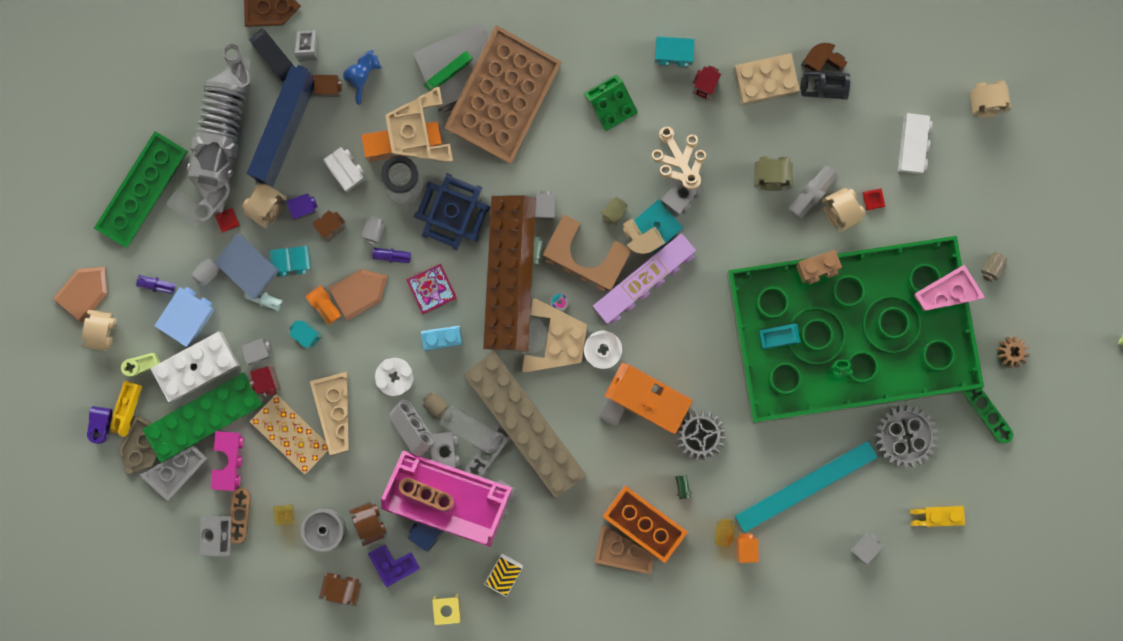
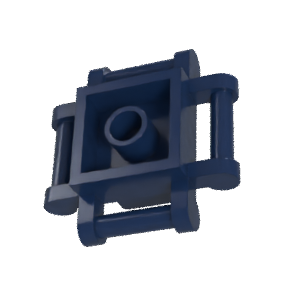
(452, 211)

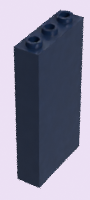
(282, 125)

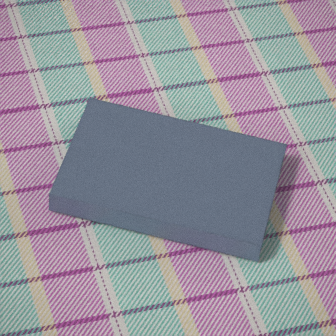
(246, 266)

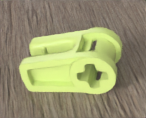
(142, 364)

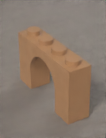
(559, 253)

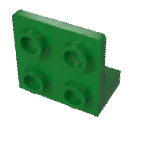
(611, 102)

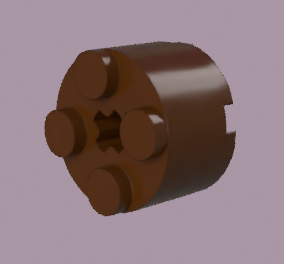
(367, 523)
(340, 590)

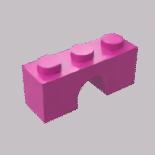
(228, 477)

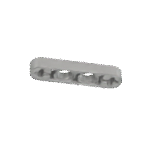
(481, 470)

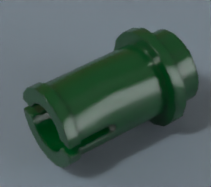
(683, 487)

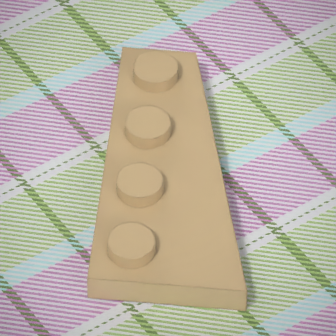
(332, 406)

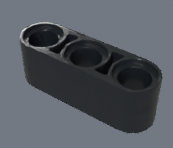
(271, 53)

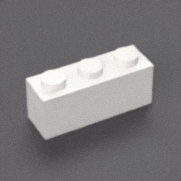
(914, 144)

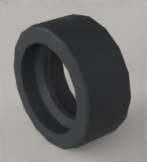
(395, 160)

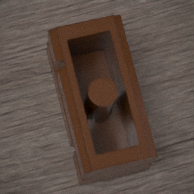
(329, 225)

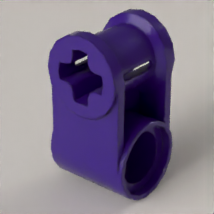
(99, 422)

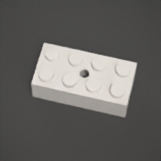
(212, 358)

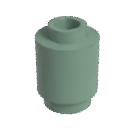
(538, 250)

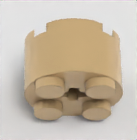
(990, 99)
(264, 204)
(843, 209)
(97, 330)

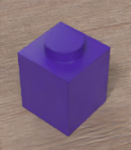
(302, 206)

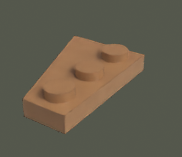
(622, 553)

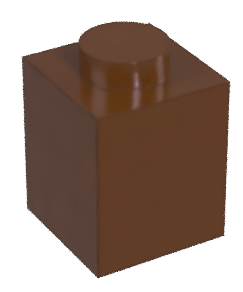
(327, 85)

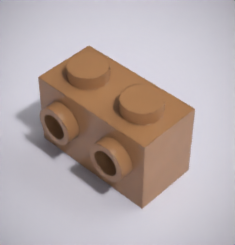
(818, 266)

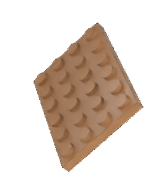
(502, 94)

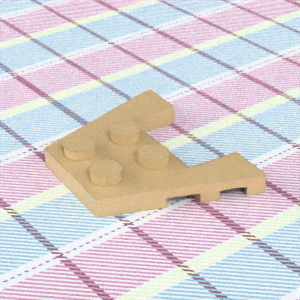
(409, 131)
(564, 339)

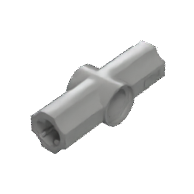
(813, 192)

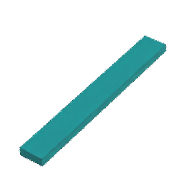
(806, 486)

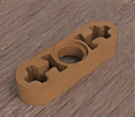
(243, 530)

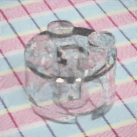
(403, 174)

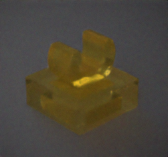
(284, 514)

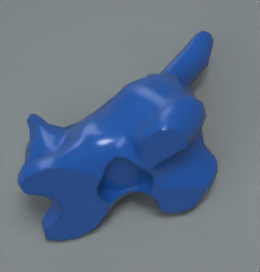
(358, 74)

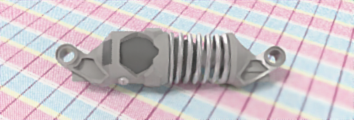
(216, 138)

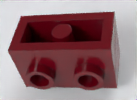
(705, 82)
(265, 381)

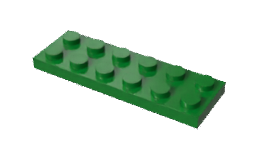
(141, 189)
(202, 417)

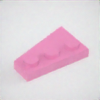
(949, 290)

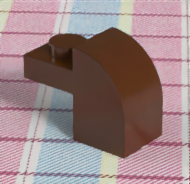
(823, 53)

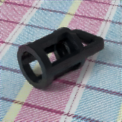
(824, 91)

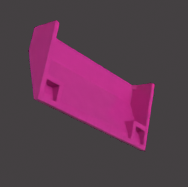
(477, 500)

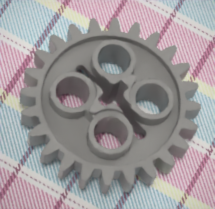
(923, 432)

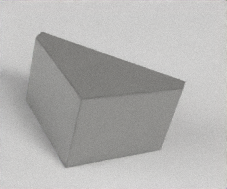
(306, 45)

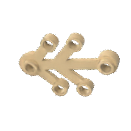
(680, 161)

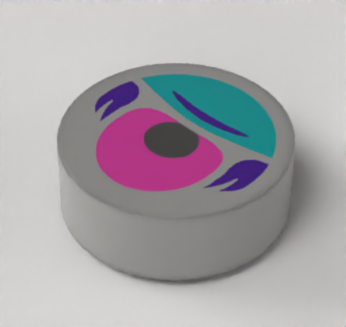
(559, 301)

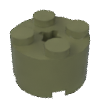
(773, 173)

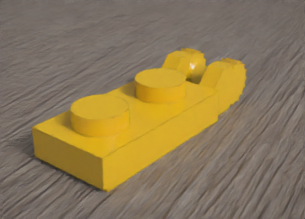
(125, 408)
(940, 516)

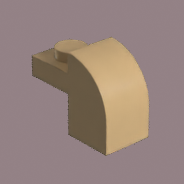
(641, 242)

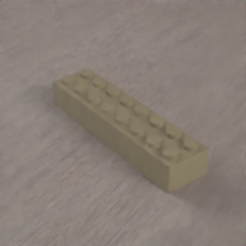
(525, 424)

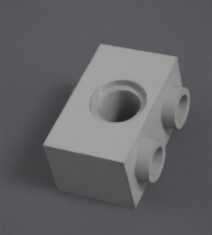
(676, 203)
(449, 440)
(215, 535)

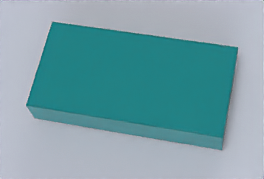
(779, 336)

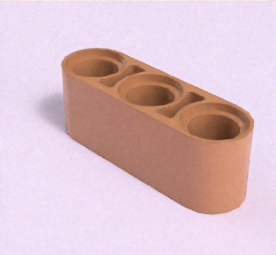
(418, 490)

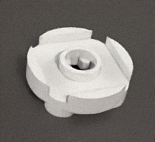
(608, 340)
(388, 367)

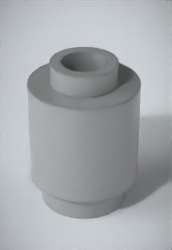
(373, 230)
(205, 272)

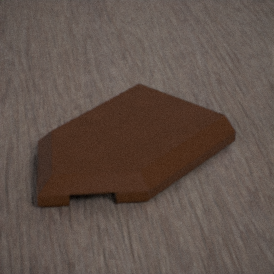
(269, 12)

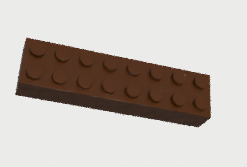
(509, 273)

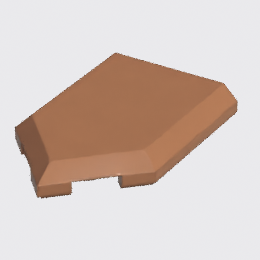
(83, 292)
(358, 292)

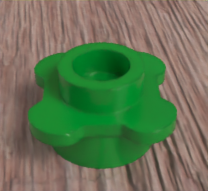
(842, 368)

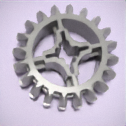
(716, 431)

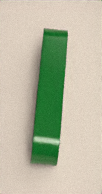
(448, 71)

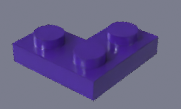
(391, 570)

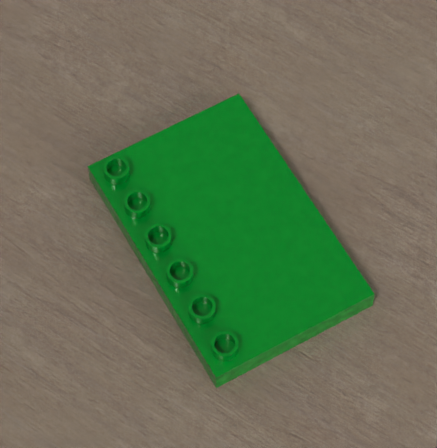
(858, 317)

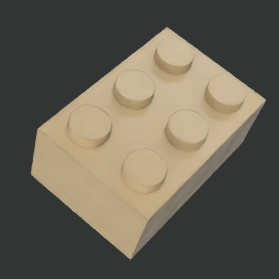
(766, 79)

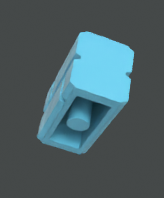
(441, 338)

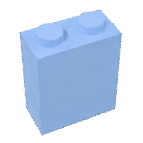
(185, 316)

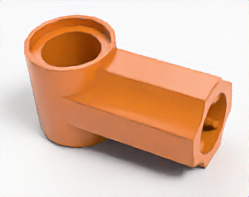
(321, 301)

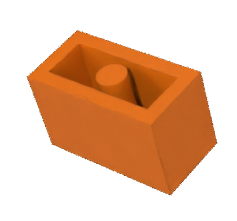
(746, 548)

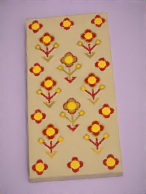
(290, 434)

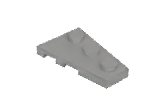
(173, 473)

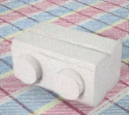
(344, 170)

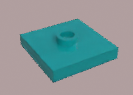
(659, 217)

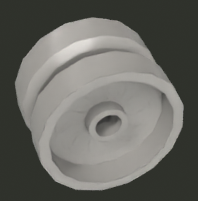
(334, 526)

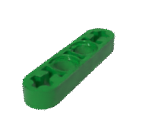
(984, 413)

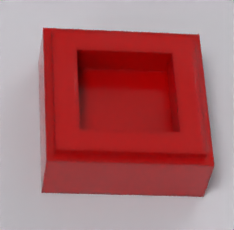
(873, 199)
(227, 220)

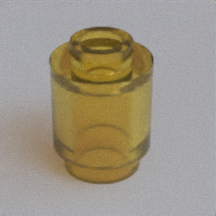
(724, 532)

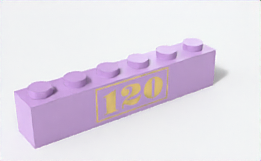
(644, 278)

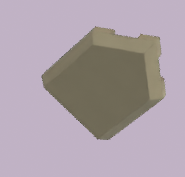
(136, 449)

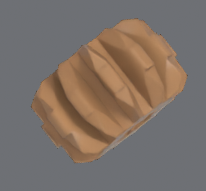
(1019, 351)

